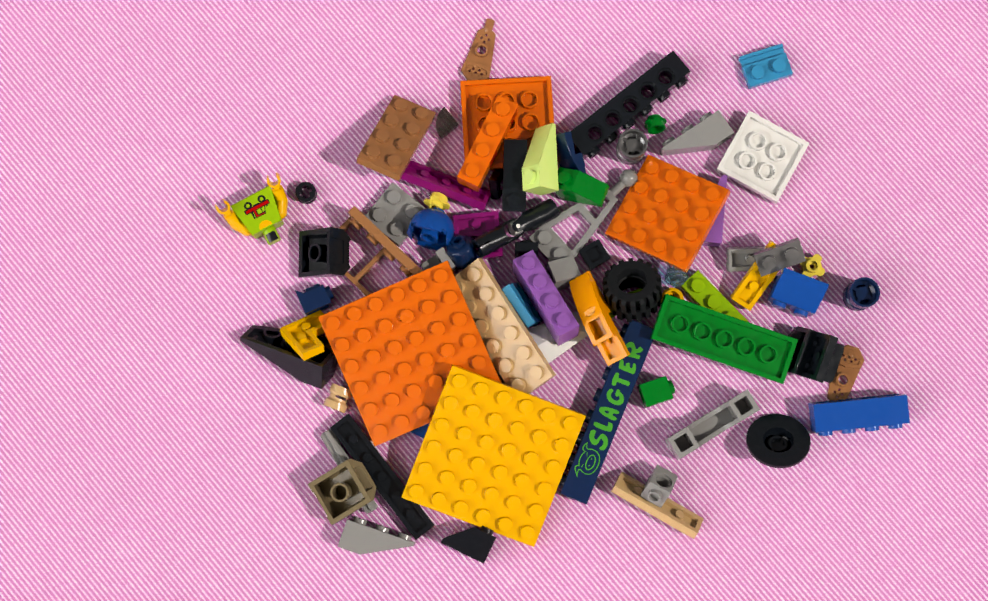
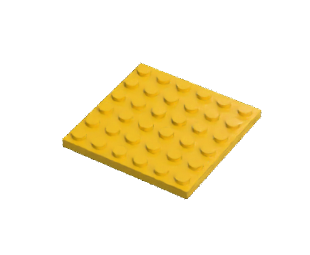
(493, 455)

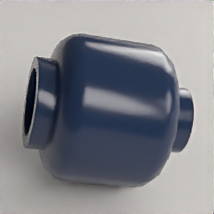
(462, 251)

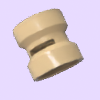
(337, 403)

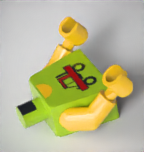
(259, 212)

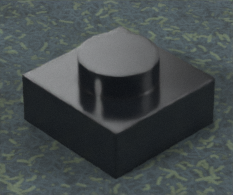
(525, 246)
(594, 254)

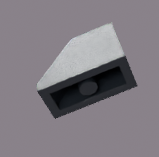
(472, 542)

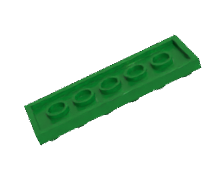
(723, 339)

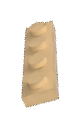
(670, 512)

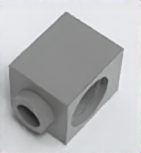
(659, 486)

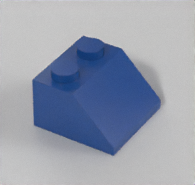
(797, 292)

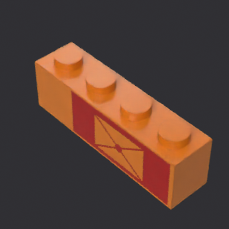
(487, 143)

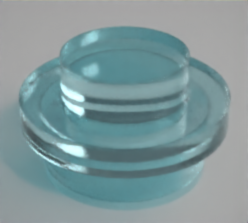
(675, 277)

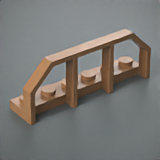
(388, 249)

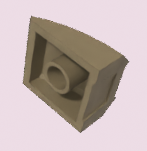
(344, 490)

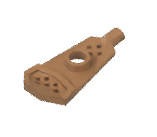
(480, 61)
(846, 369)

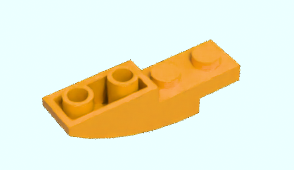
(596, 318)

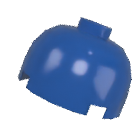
(431, 228)

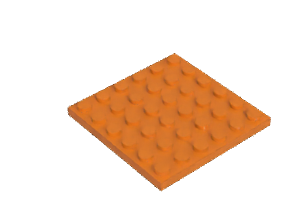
(402, 347)

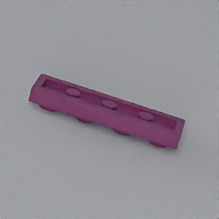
(446, 184)

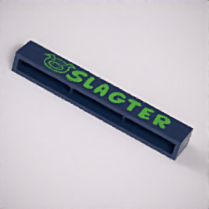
(606, 415)

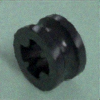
(313, 195)

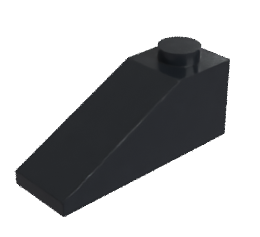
(512, 189)

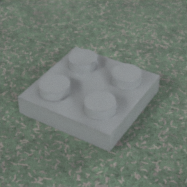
(393, 213)

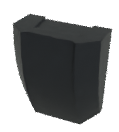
(323, 253)

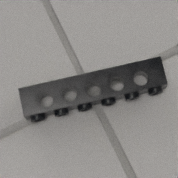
(669, 66)

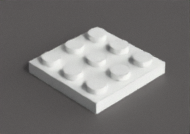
(762, 156)

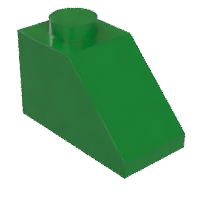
(580, 187)

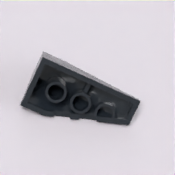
(271, 345)

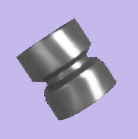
(631, 146)

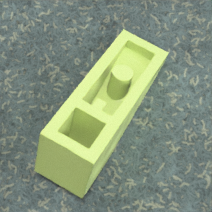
(541, 164)

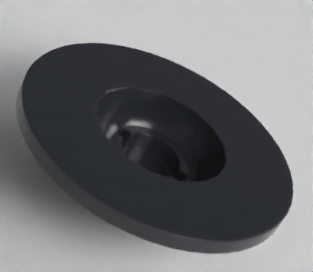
(778, 441)

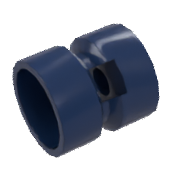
(861, 294)

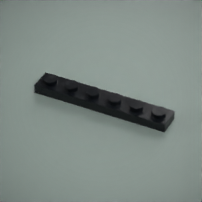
(382, 475)

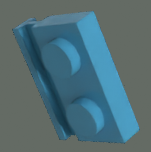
(765, 66)
(522, 304)

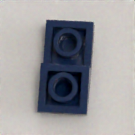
(566, 154)

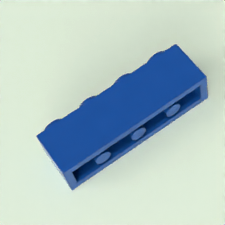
(859, 413)

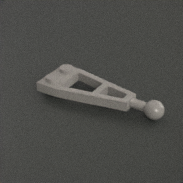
(554, 247)

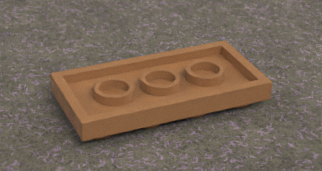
(396, 137)

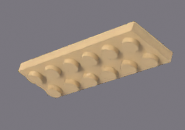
(502, 330)

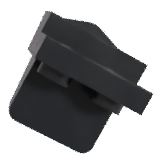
(815, 355)

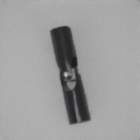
(528, 221)

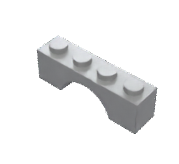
(712, 424)

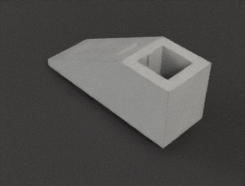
(704, 136)
(365, 539)

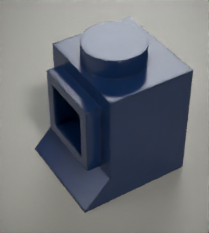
(315, 298)

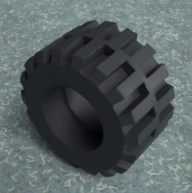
(628, 275)

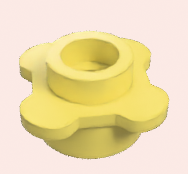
(437, 200)
(817, 270)

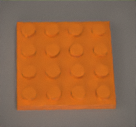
(531, 95)
(667, 213)

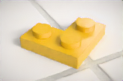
(303, 335)

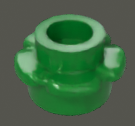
(655, 124)

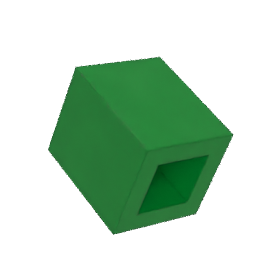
(656, 391)

